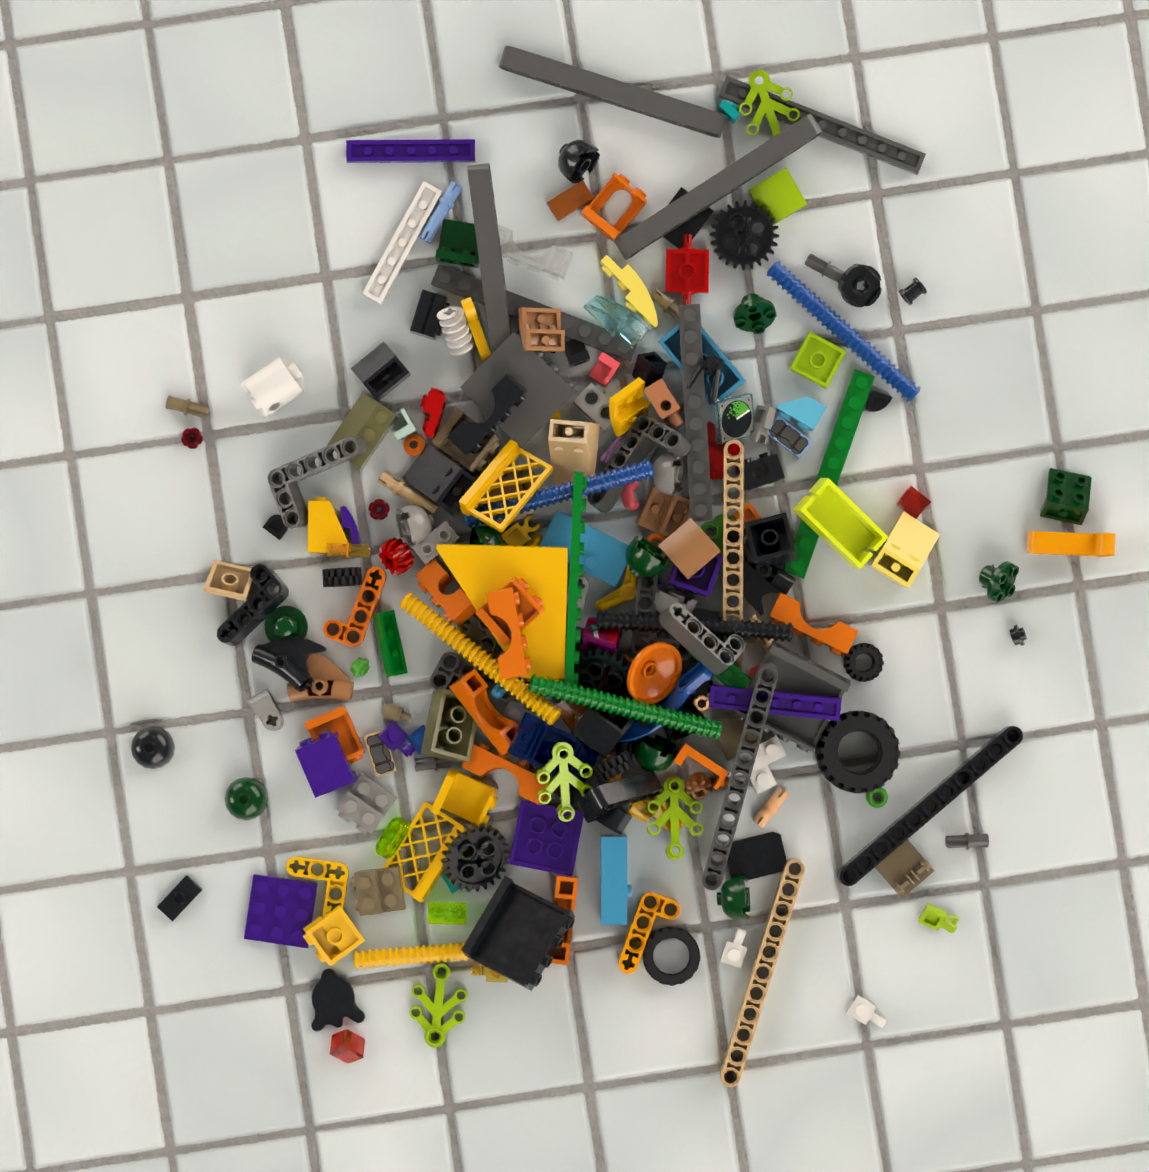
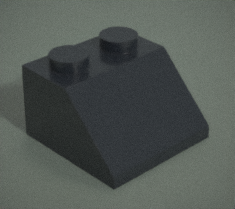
(771, 540)

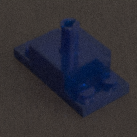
(535, 742)

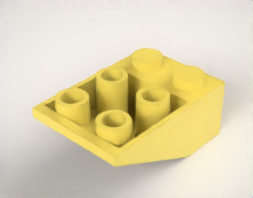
(905, 550)

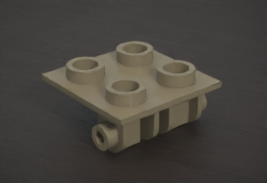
(904, 869)

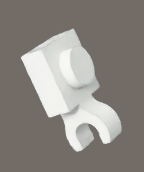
(734, 951)
(864, 1010)

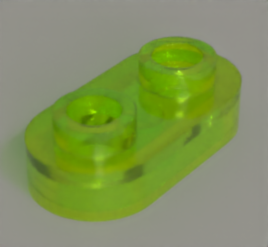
(392, 837)

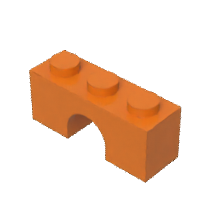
(434, 580)

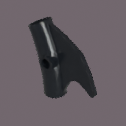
(758, 584)
(288, 659)

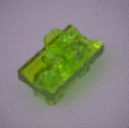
(447, 913)

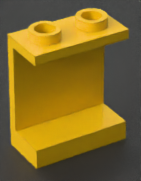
(465, 797)

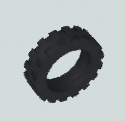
(687, 972)

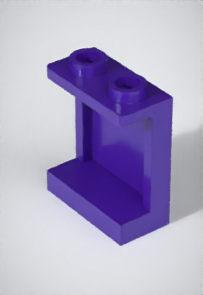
(325, 763)

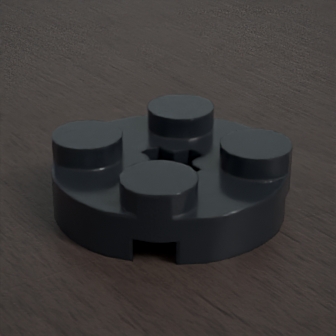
(871, 285)

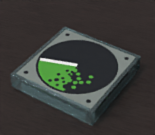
(734, 418)

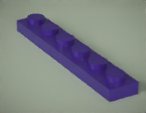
(410, 151)
(782, 702)

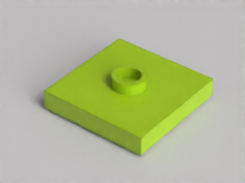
(817, 360)

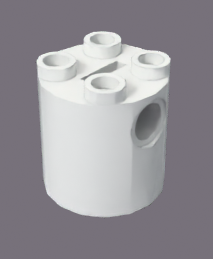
(274, 386)

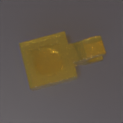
(491, 976)

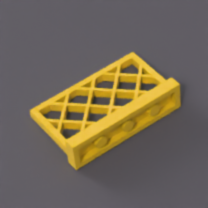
(489, 480)
(434, 870)

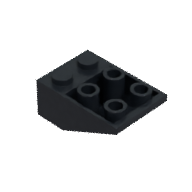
(439, 479)

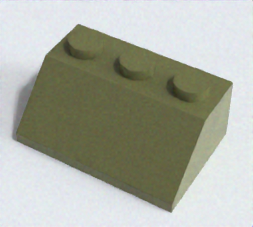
(365, 420)
(448, 728)

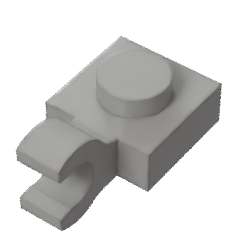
(763, 420)

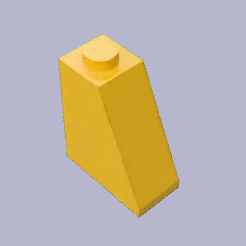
(323, 526)

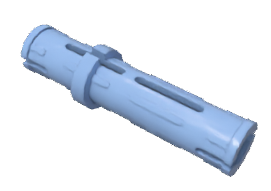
(445, 204)

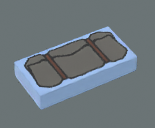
(789, 437)

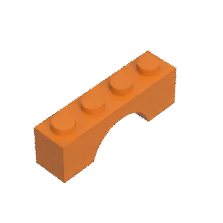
(504, 605)
(837, 637)
(472, 693)
(484, 762)
(565, 898)

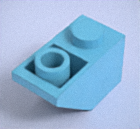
(803, 411)

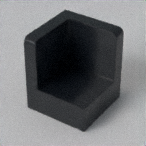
(576, 353)
(649, 368)

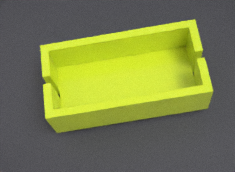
(840, 523)

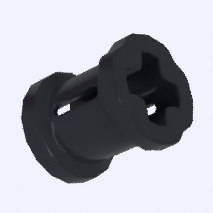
(912, 291)

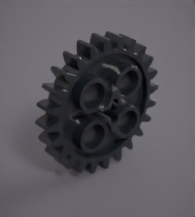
(725, 230)
(591, 674)
(475, 857)

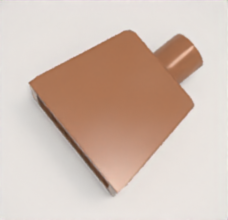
(659, 396)

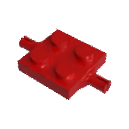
(687, 270)

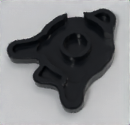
(333, 1000)

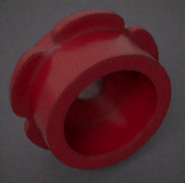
(192, 444)
(379, 503)

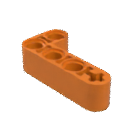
(360, 605)

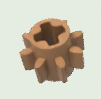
(698, 785)

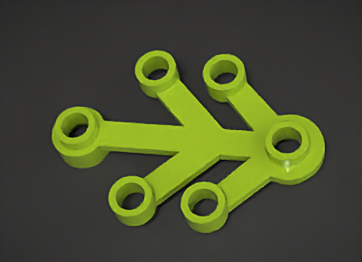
(767, 104)
(563, 779)
(675, 814)
(437, 1008)

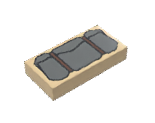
(379, 754)

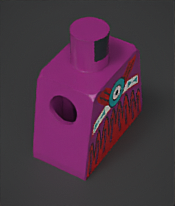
(594, 638)

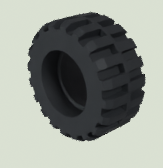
(887, 752)

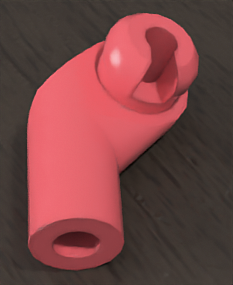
(628, 497)

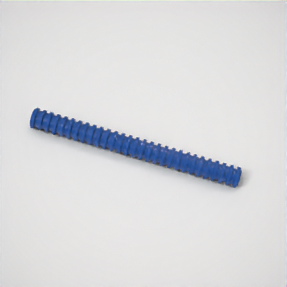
(843, 331)
(565, 491)

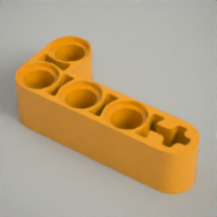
(1071, 543)
(643, 933)

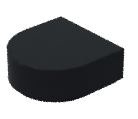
(276, 526)

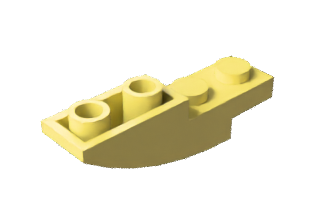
(638, 298)

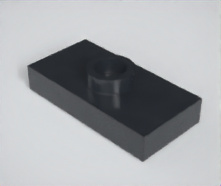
(179, 898)

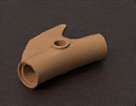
(335, 682)

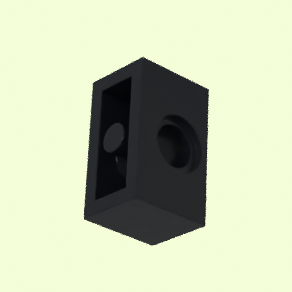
(772, 468)

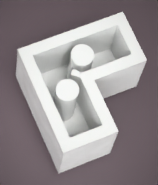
(768, 752)

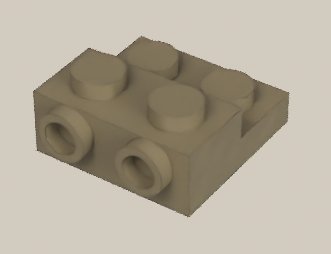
(378, 890)

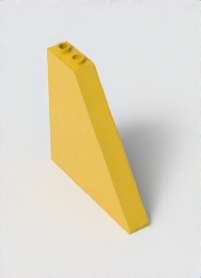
(544, 570)

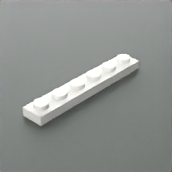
(402, 243)

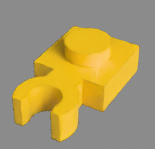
(519, 535)

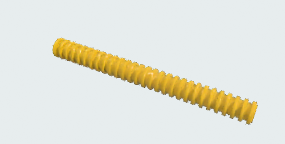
(478, 657)
(409, 955)

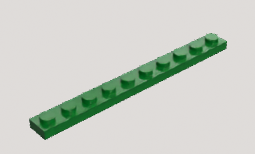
(833, 462)
(576, 571)

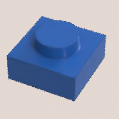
(416, 738)

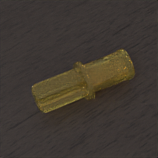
(348, 550)

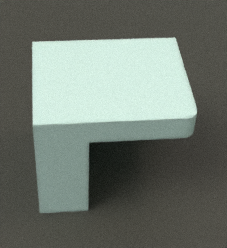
(403, 426)

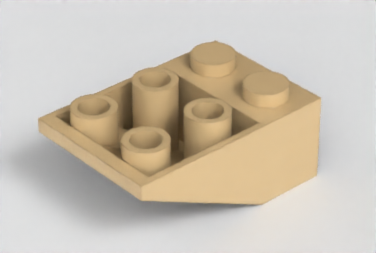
(572, 449)

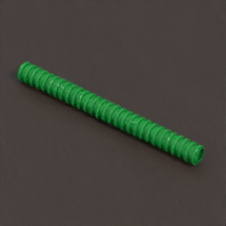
(625, 707)

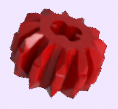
(396, 556)

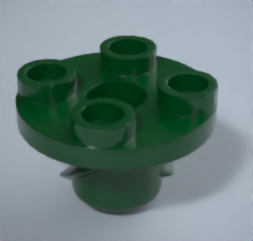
(754, 314)
(999, 580)
(286, 622)

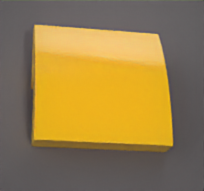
(628, 406)

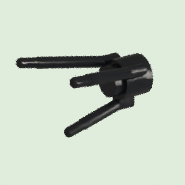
(712, 368)

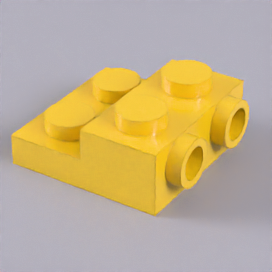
(333, 936)

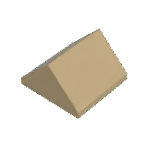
(229, 581)

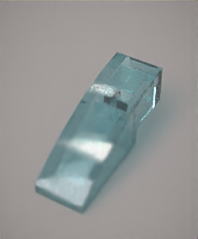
(618, 319)

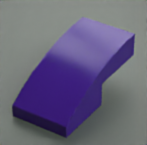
(349, 523)

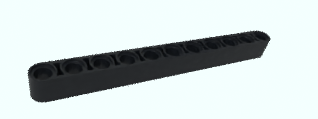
(940, 803)

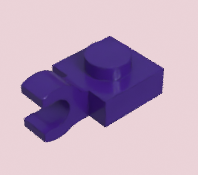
(394, 738)

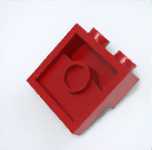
(433, 407)
(716, 453)

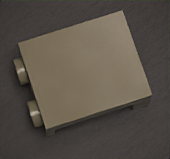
(472, 462)

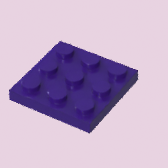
(544, 840)
(280, 910)

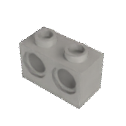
(593, 411)
(441, 535)

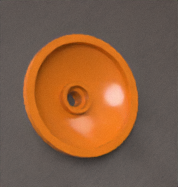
(654, 672)

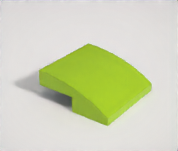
(778, 195)

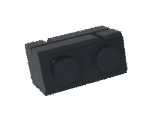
(425, 319)

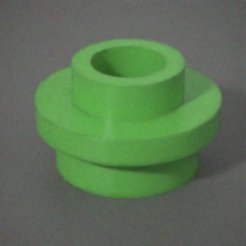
(360, 667)
(877, 804)

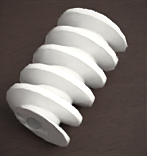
(455, 330)

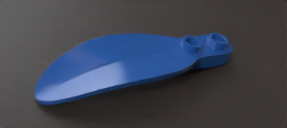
(685, 686)

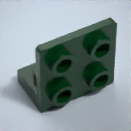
(458, 244)
(1066, 497)

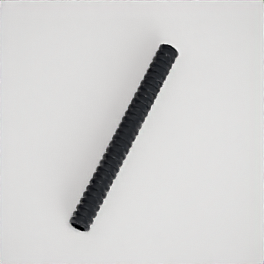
(717, 627)

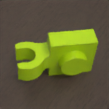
(936, 918)

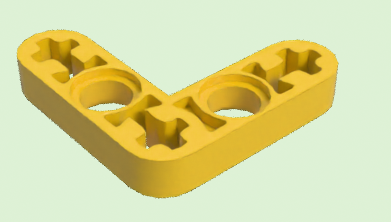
(475, 327)
(332, 881)

